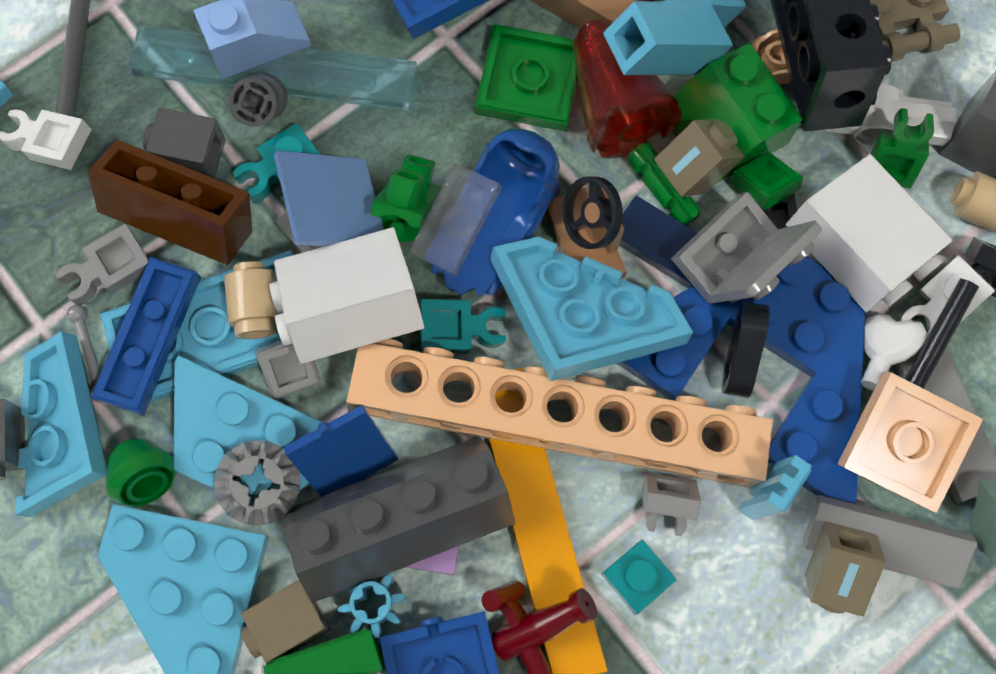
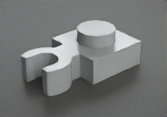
(112, 261)

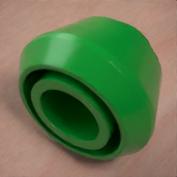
(138, 472)

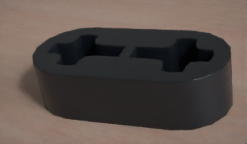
(745, 349)

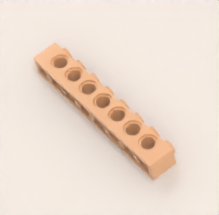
(742, 433)

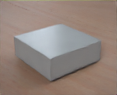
(283, 370)

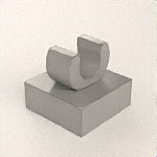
(672, 498)

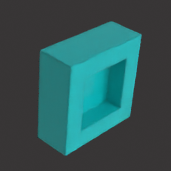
(638, 577)

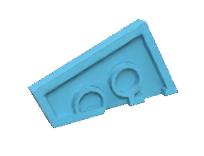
(62, 429)

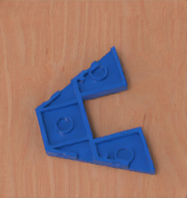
(813, 329)

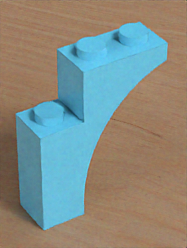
(671, 35)

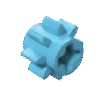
(385, 612)

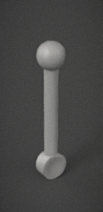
(77, 314)

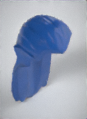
(529, 181)

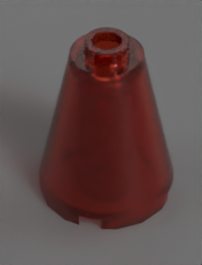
(618, 107)

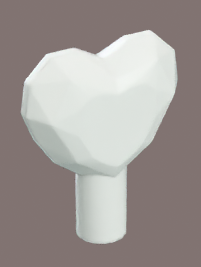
(888, 344)

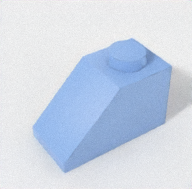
(250, 32)

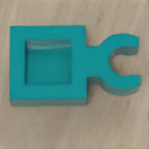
(289, 140)
(452, 327)

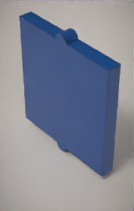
(341, 452)

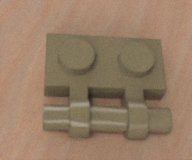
(921, 16)

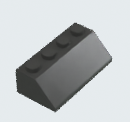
(397, 518)

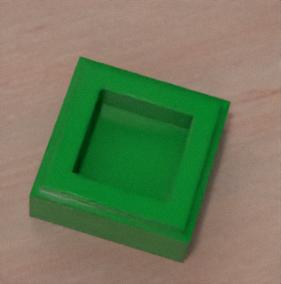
(767, 180)

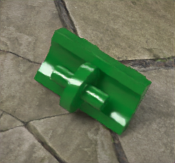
(407, 198)

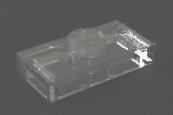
(455, 219)

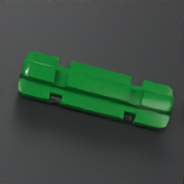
(642, 161)

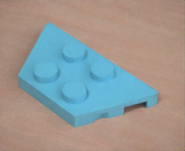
(220, 414)

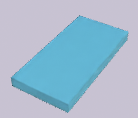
(203, 334)

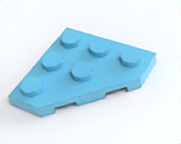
(583, 311)
(184, 585)

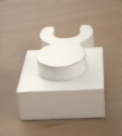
(48, 140)
(941, 287)

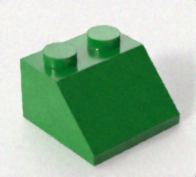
(745, 98)

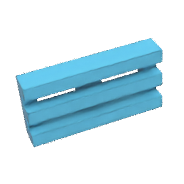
(770, 495)

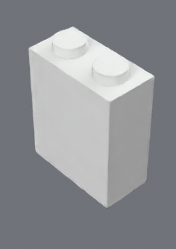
(872, 234)
(344, 296)

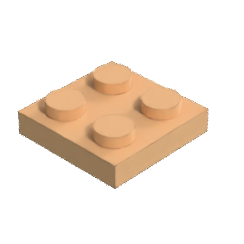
(910, 441)

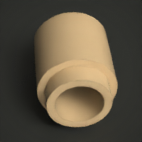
(976, 200)
(250, 300)

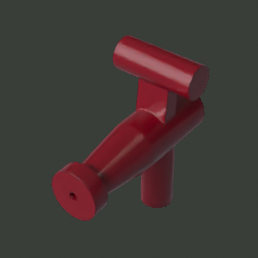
(528, 632)

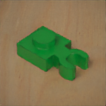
(905, 150)

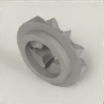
(270, 504)

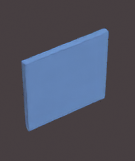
(326, 197)

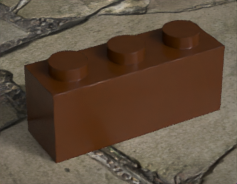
(171, 201)

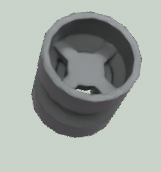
(268, 95)

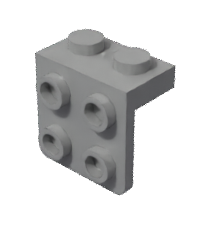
(742, 252)

